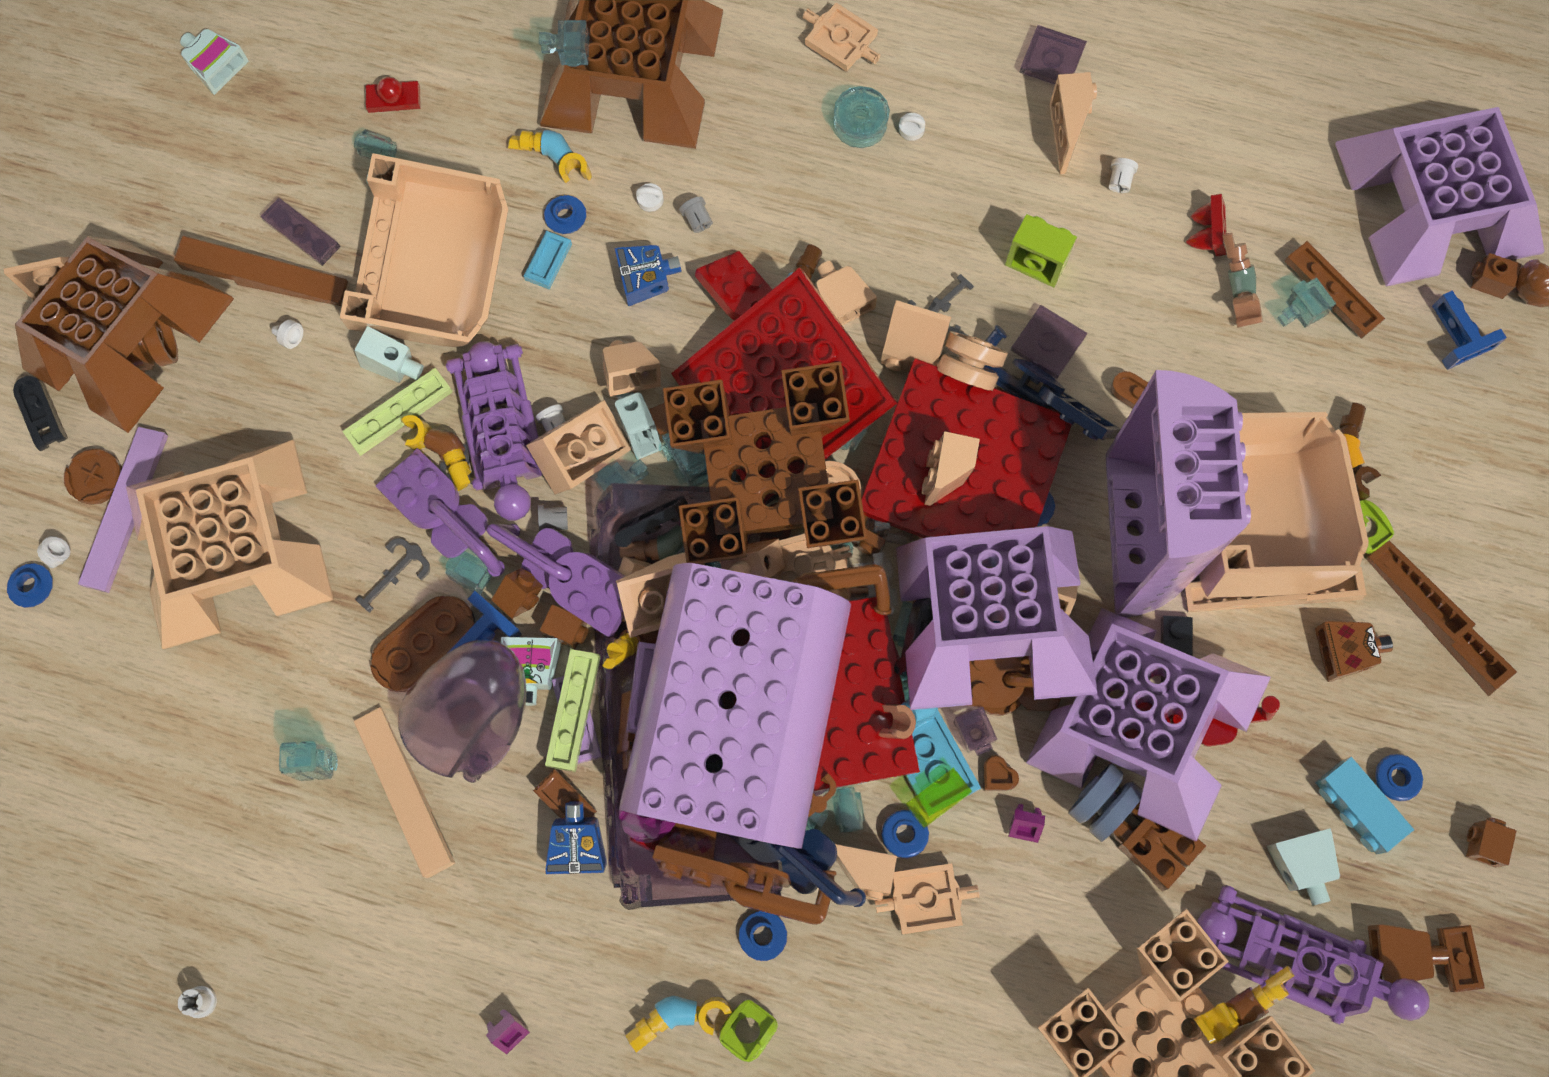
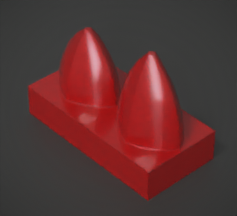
(1215, 215)

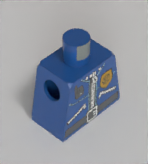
(644, 272)
(575, 843)

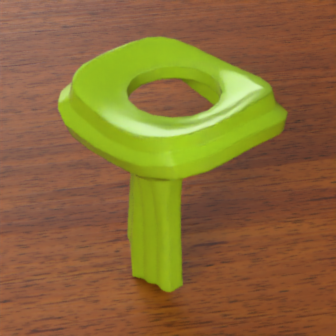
(1383, 526)
(748, 1051)

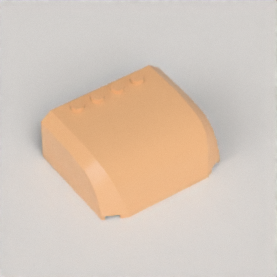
(427, 253)
(1303, 511)

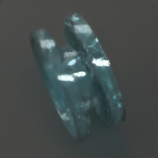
(861, 102)

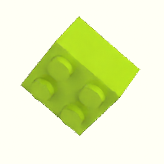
(1040, 250)

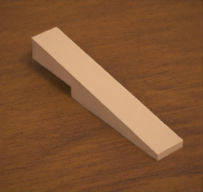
(1349, 590)
(404, 794)

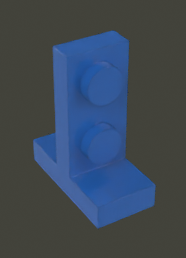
(1463, 331)
(488, 623)

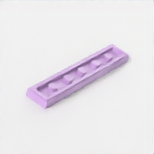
(118, 519)

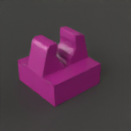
(1027, 825)
(507, 1032)

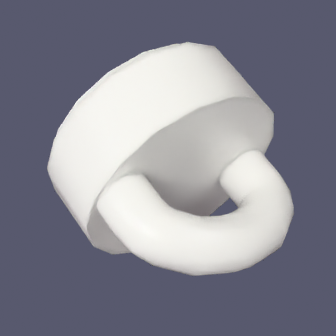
(912, 126)
(649, 197)
(288, 333)
(53, 551)

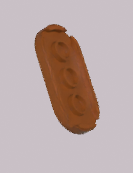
(420, 642)

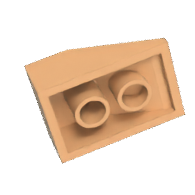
(1069, 110)
(35, 276)
(914, 335)
(579, 447)
(645, 595)

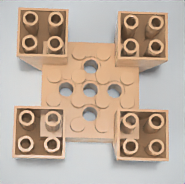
(186, 575)
(1168, 992)

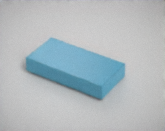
(547, 260)

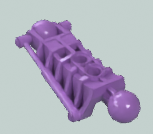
(483, 442)
(1404, 996)

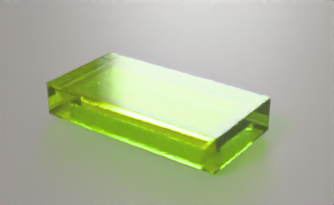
(938, 798)

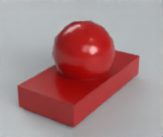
(392, 95)

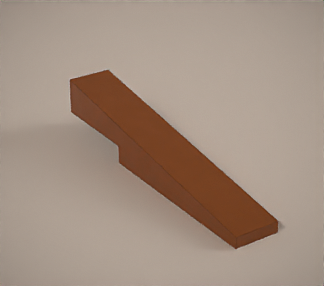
(259, 272)
(1442, 618)

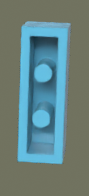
(1363, 806)

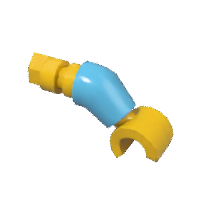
(554, 146)
(674, 1012)

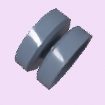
(1102, 799)

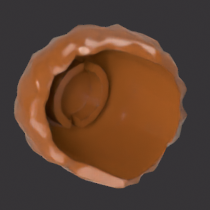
(1534, 283)

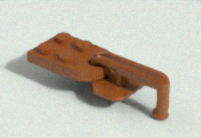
(839, 579)
(997, 688)
(735, 880)

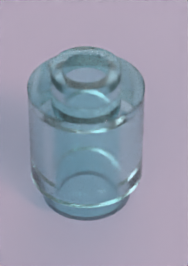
(371, 142)
(848, 810)

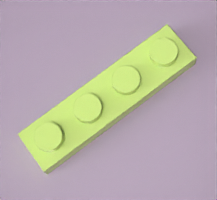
(387, 417)
(572, 710)

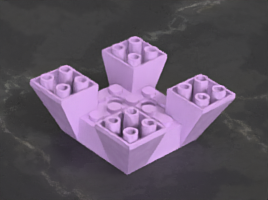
(1450, 180)
(964, 627)
(1125, 658)

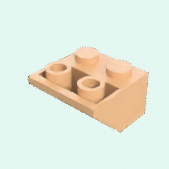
(950, 465)

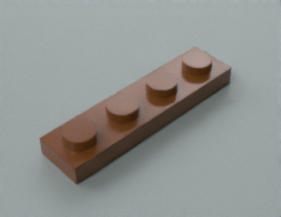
(1349, 302)

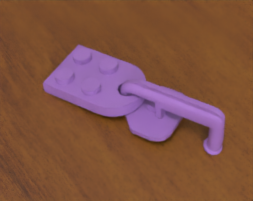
(423, 489)
(574, 578)

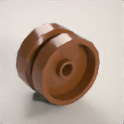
(155, 347)

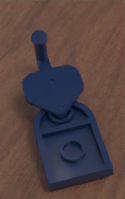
(1050, 394)
(806, 865)

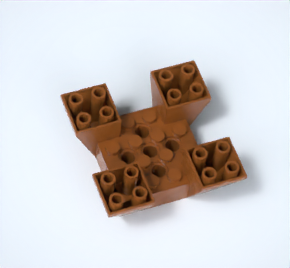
(636, 56)
(98, 315)
(703, 424)

